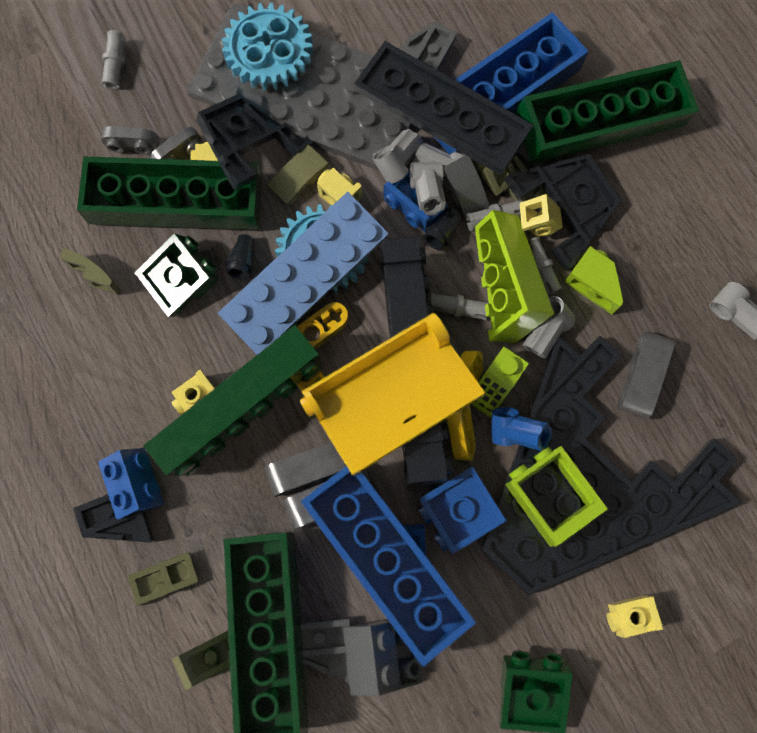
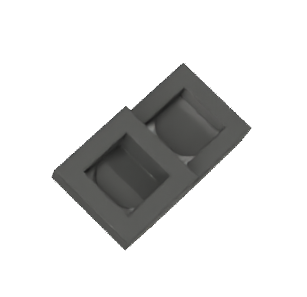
(466, 186)

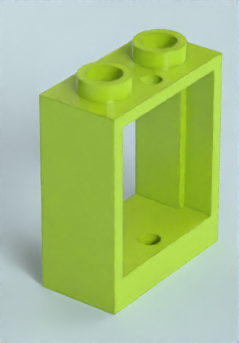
(591, 510)

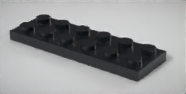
(443, 107)

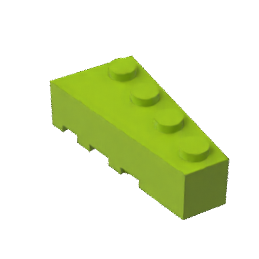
(511, 278)

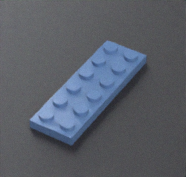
(303, 273)

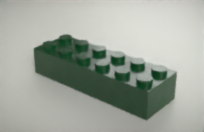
(607, 111)
(166, 194)
(234, 404)
(265, 634)

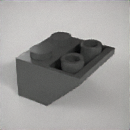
(379, 660)

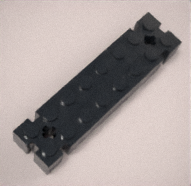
(405, 305)

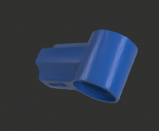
(512, 429)

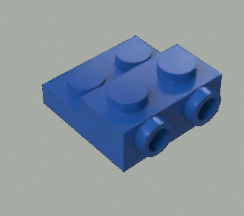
(460, 511)

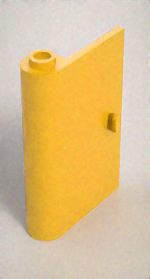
(376, 393)

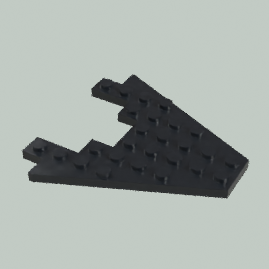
(637, 509)

